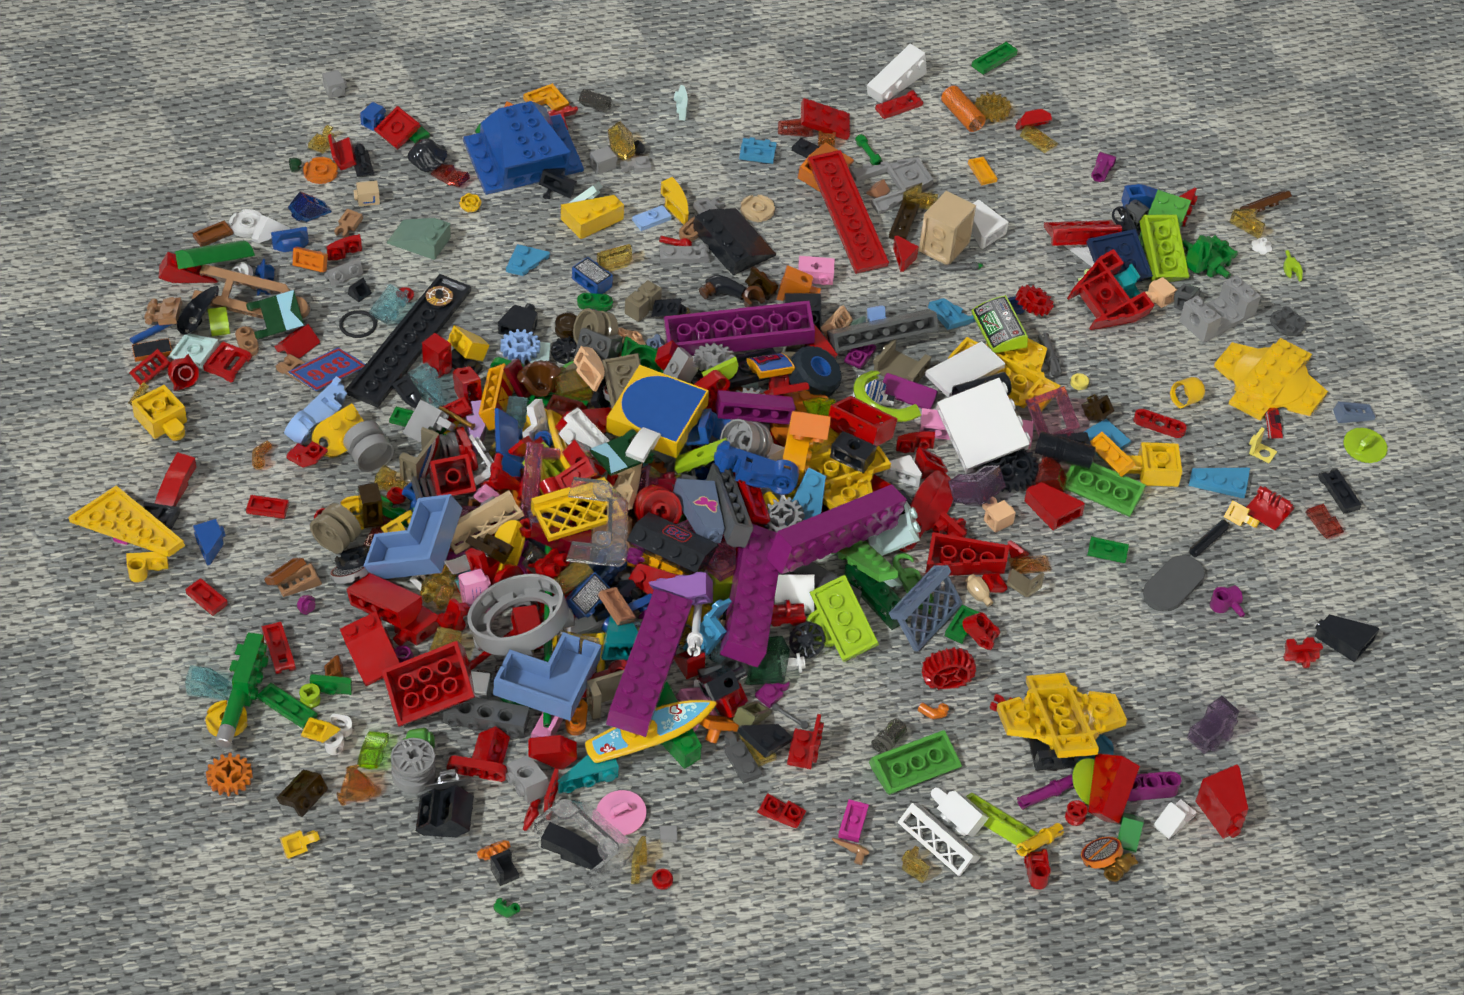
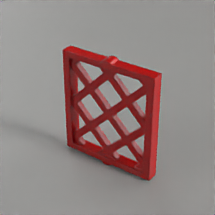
(552, 790)

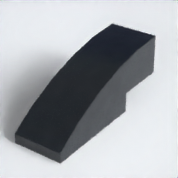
(570, 846)

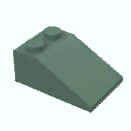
(422, 236)

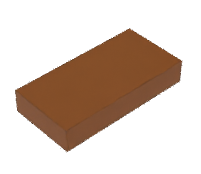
(212, 233)
(285, 571)

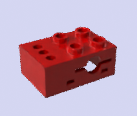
(862, 421)

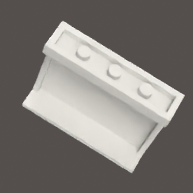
(982, 424)

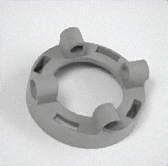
(518, 592)

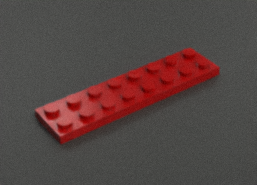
(848, 211)

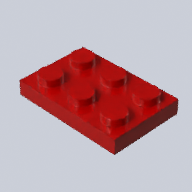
(825, 118)

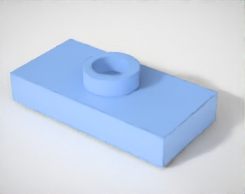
(651, 218)

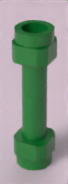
(862, 141)

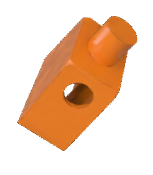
(796, 282)

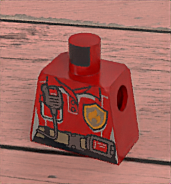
(579, 450)

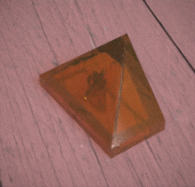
(1030, 564)

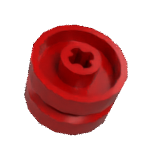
(658, 498)

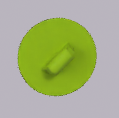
(1365, 445)
(1083, 778)

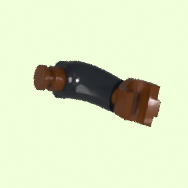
(720, 284)

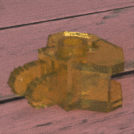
(439, 588)

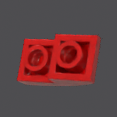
(345, 245)
(907, 442)
(788, 813)

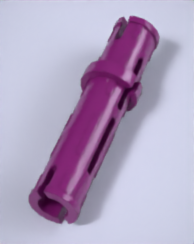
(1052, 789)

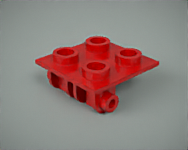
(1269, 508)

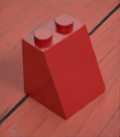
(452, 475)
(1224, 801)

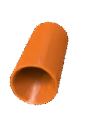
(963, 108)

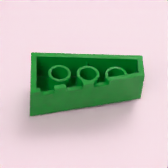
(685, 747)

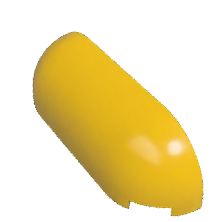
(510, 533)

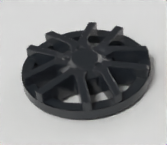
(565, 349)
(807, 639)

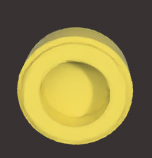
(1079, 381)

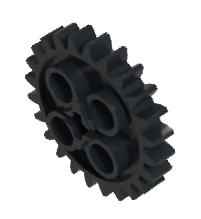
(1017, 469)

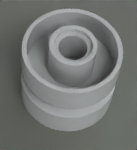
(368, 446)

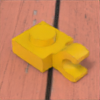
(1239, 514)
(295, 842)

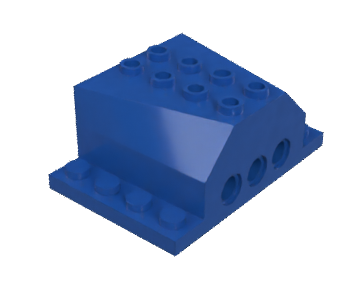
(519, 145)

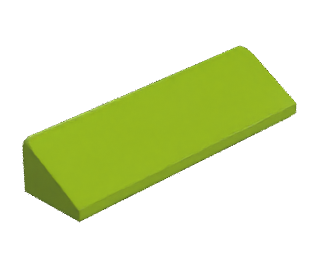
(1002, 823)

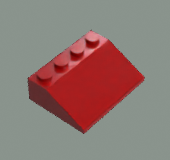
(429, 683)

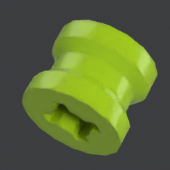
(314, 699)

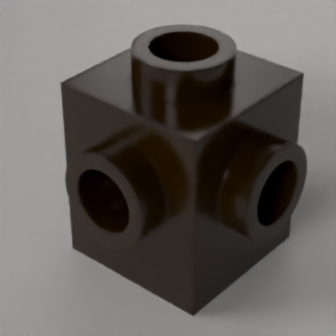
(1097, 407)

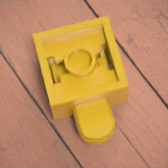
(161, 413)
(1158, 464)

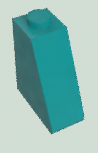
(618, 640)

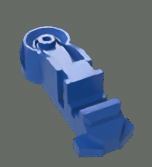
(759, 473)

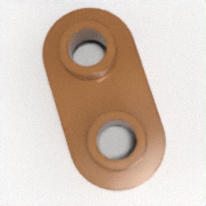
(687, 231)
(246, 340)

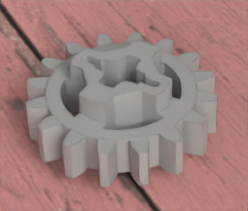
(712, 355)
(782, 516)

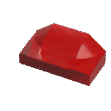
(1033, 118)

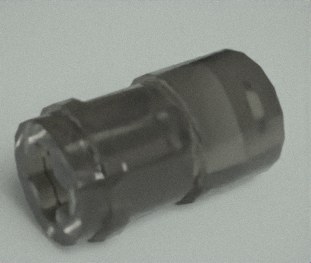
(595, 100)
(889, 736)

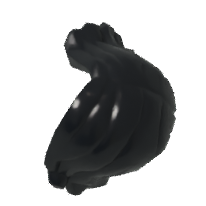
(427, 155)

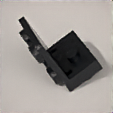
(1046, 759)

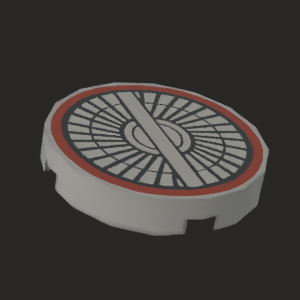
(347, 576)

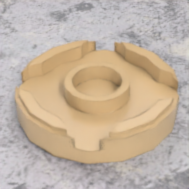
(757, 208)

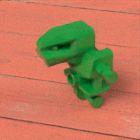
(1210, 255)

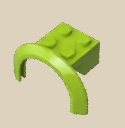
(903, 415)

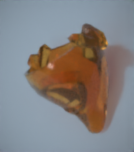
(356, 786)

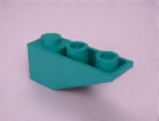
(587, 774)

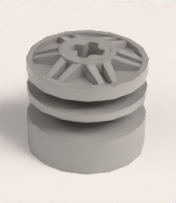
(748, 437)
(413, 765)

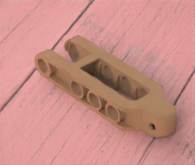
(234, 278)

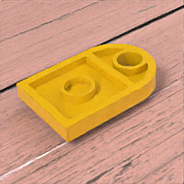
(335, 428)

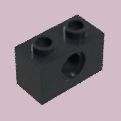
(853, 451)

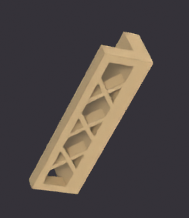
(482, 517)

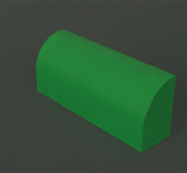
(213, 254)

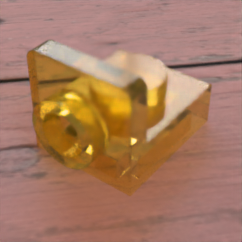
(915, 867)

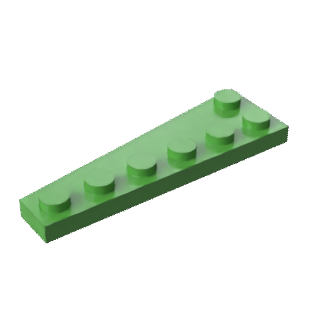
(868, 561)

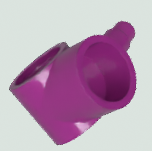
(1224, 598)

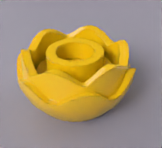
(470, 202)

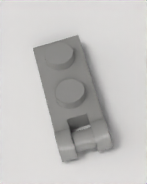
(684, 254)

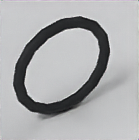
(357, 335)

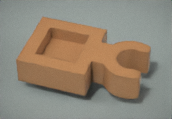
(349, 221)

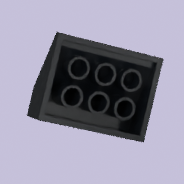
(732, 239)

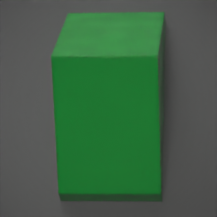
(1130, 831)

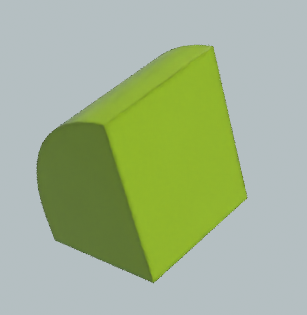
(218, 321)

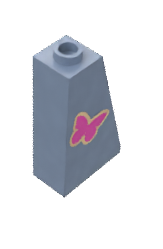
(701, 507)

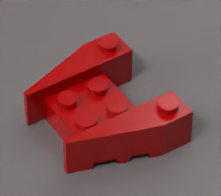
(1106, 296)

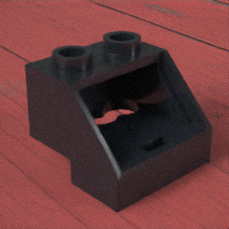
(432, 812)

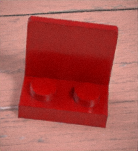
(805, 746)

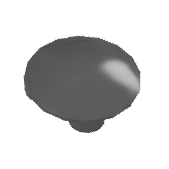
(1287, 321)

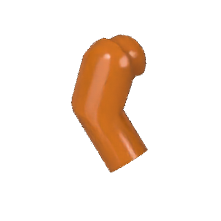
(934, 713)

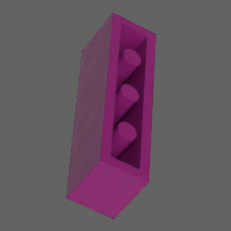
(754, 407)

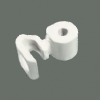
(335, 744)

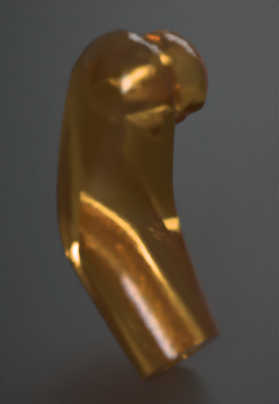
(258, 454)

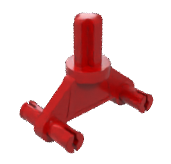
(502, 480)

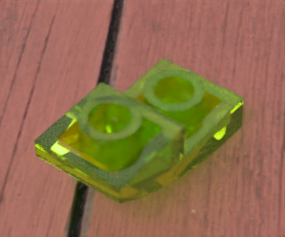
(372, 750)

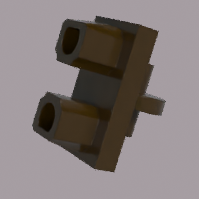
(760, 279)

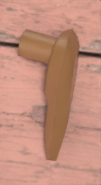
(860, 851)

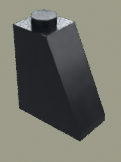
(1346, 635)

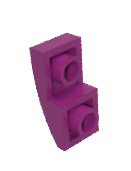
(860, 356)

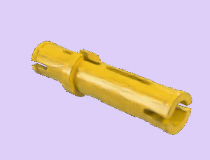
(1045, 836)

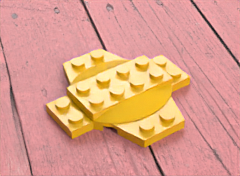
(1023, 369)
(1270, 378)
(842, 481)
(1061, 715)

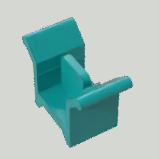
(1127, 281)

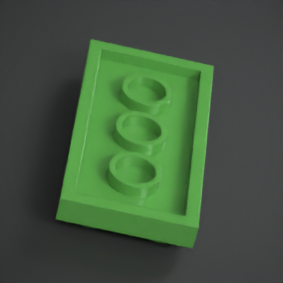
(1168, 204)

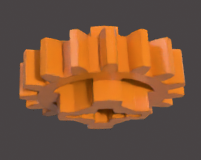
(239, 776)

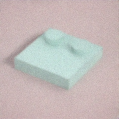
(198, 348)

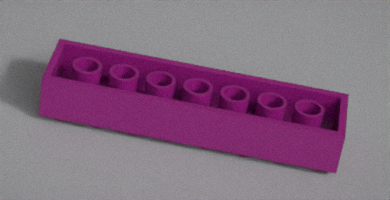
(743, 327)
(836, 529)
(752, 600)
(649, 663)

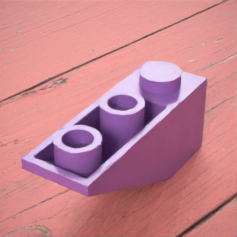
(693, 587)

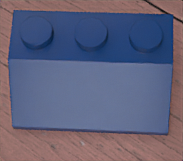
(506, 436)

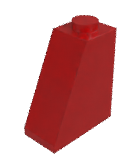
(1053, 505)

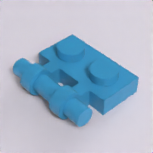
(758, 150)

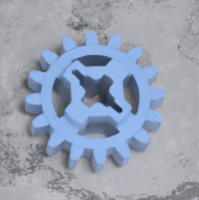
(520, 345)

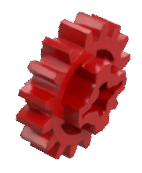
(1034, 300)

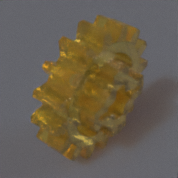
(991, 106)

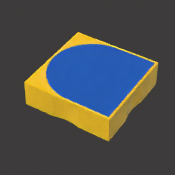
(659, 405)

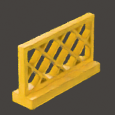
(558, 499)

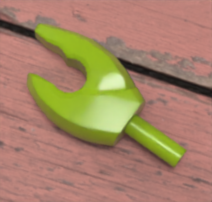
(1291, 264)

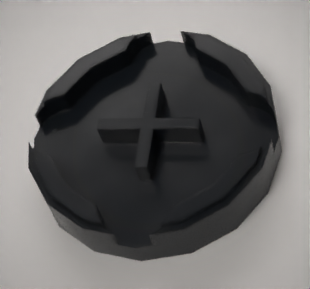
(351, 558)

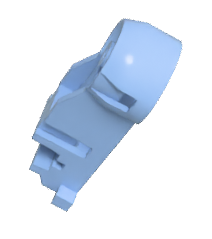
(322, 407)

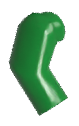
(506, 911)

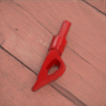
(531, 814)

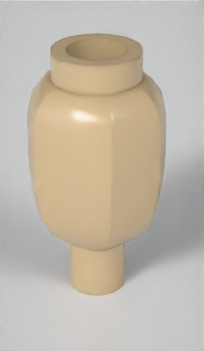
(978, 589)

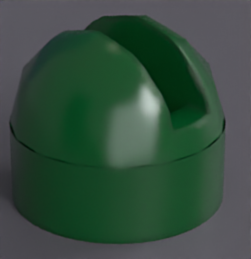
(295, 164)

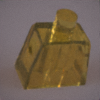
(572, 386)

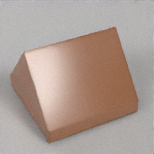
(878, 189)

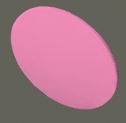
(623, 810)

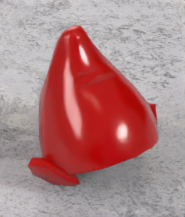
(187, 369)

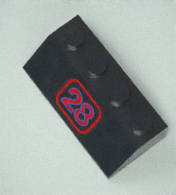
(672, 544)

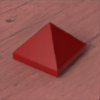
(1016, 550)

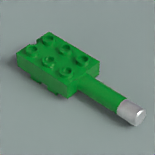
(244, 684)

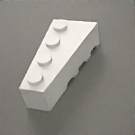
(898, 74)

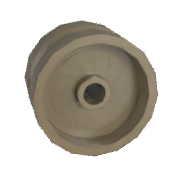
(595, 320)
(335, 528)

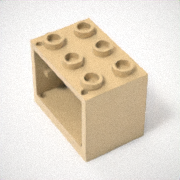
(947, 228)

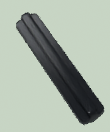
(1209, 538)

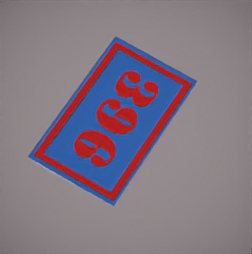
(323, 369)

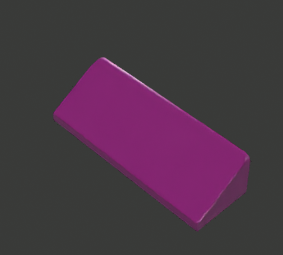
(910, 391)

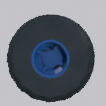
(817, 369)

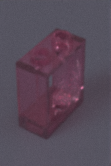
(1065, 407)

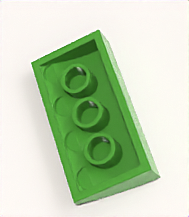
(1105, 487)
(915, 762)

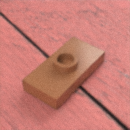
(616, 606)

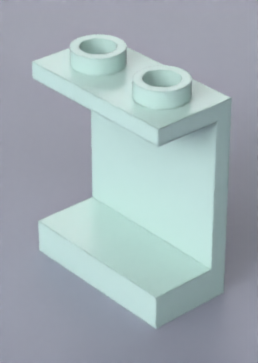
(902, 535)

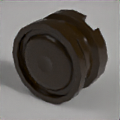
(564, 325)

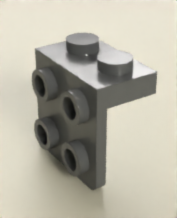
(604, 346)

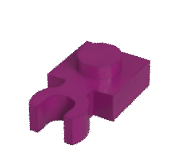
(771, 693)

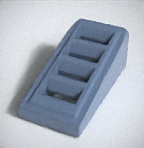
(1343, 415)

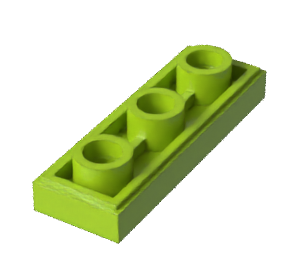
(696, 457)

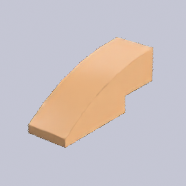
(589, 367)

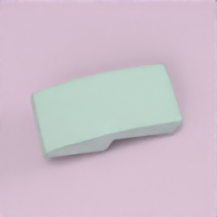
(681, 102)

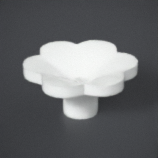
(1261, 245)

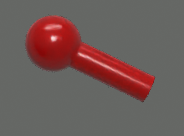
(675, 242)

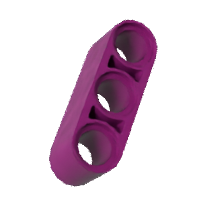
(1155, 786)

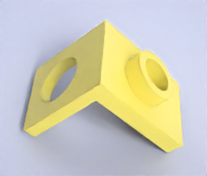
(1256, 447)

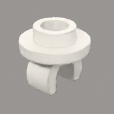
(796, 663)

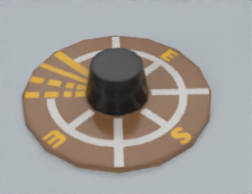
(439, 296)

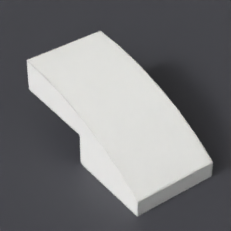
(642, 444)

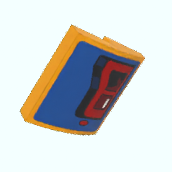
(771, 365)

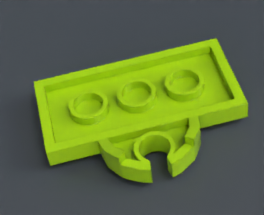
(841, 619)

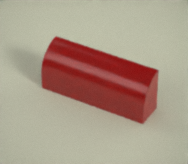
(390, 601)

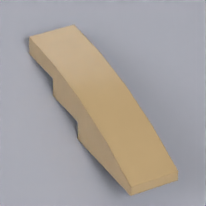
(628, 483)

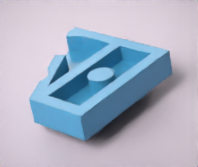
(524, 259)
(949, 314)

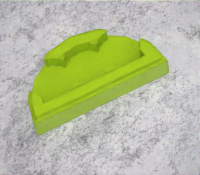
(727, 368)

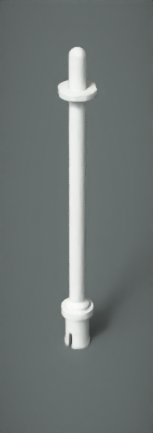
(695, 638)

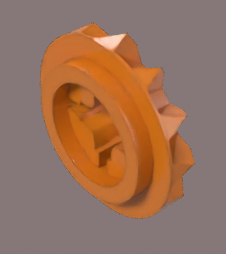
(493, 849)

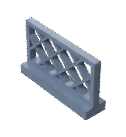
(920, 595)

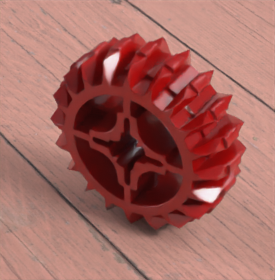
(948, 669)

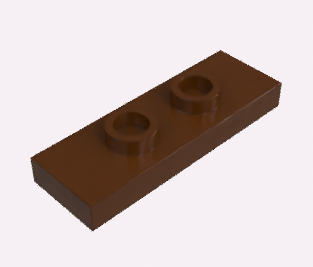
(1272, 200)

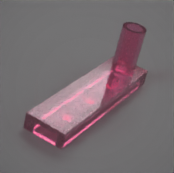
(532, 471)

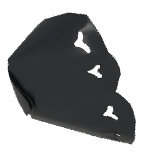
(201, 302)

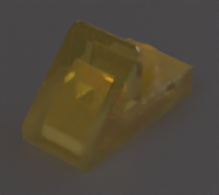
(915, 195)
(1246, 220)

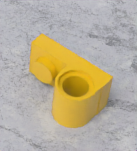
(140, 563)

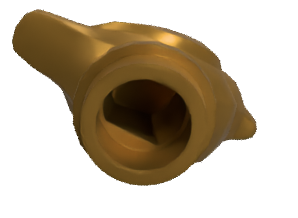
(1120, 867)

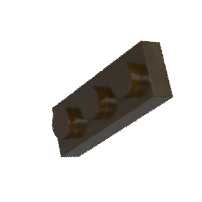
(904, 219)

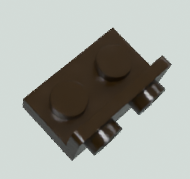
(491, 547)
(303, 792)

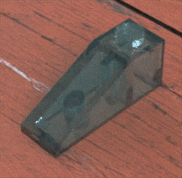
(428, 384)

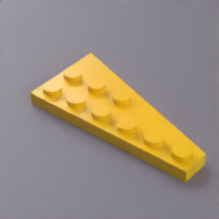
(128, 521)

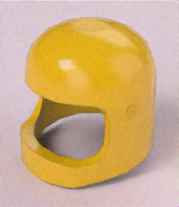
(1193, 389)

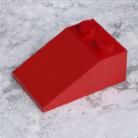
(370, 647)

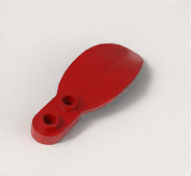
(931, 500)

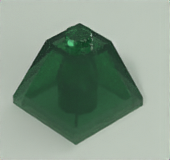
(773, 665)

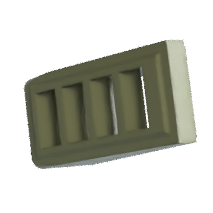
(751, 714)

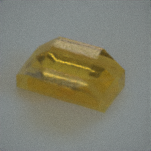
(615, 258)

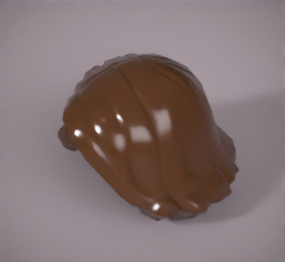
(539, 377)

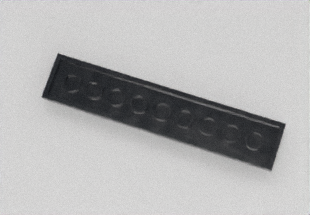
(405, 344)

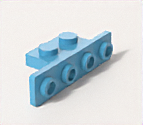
(711, 627)

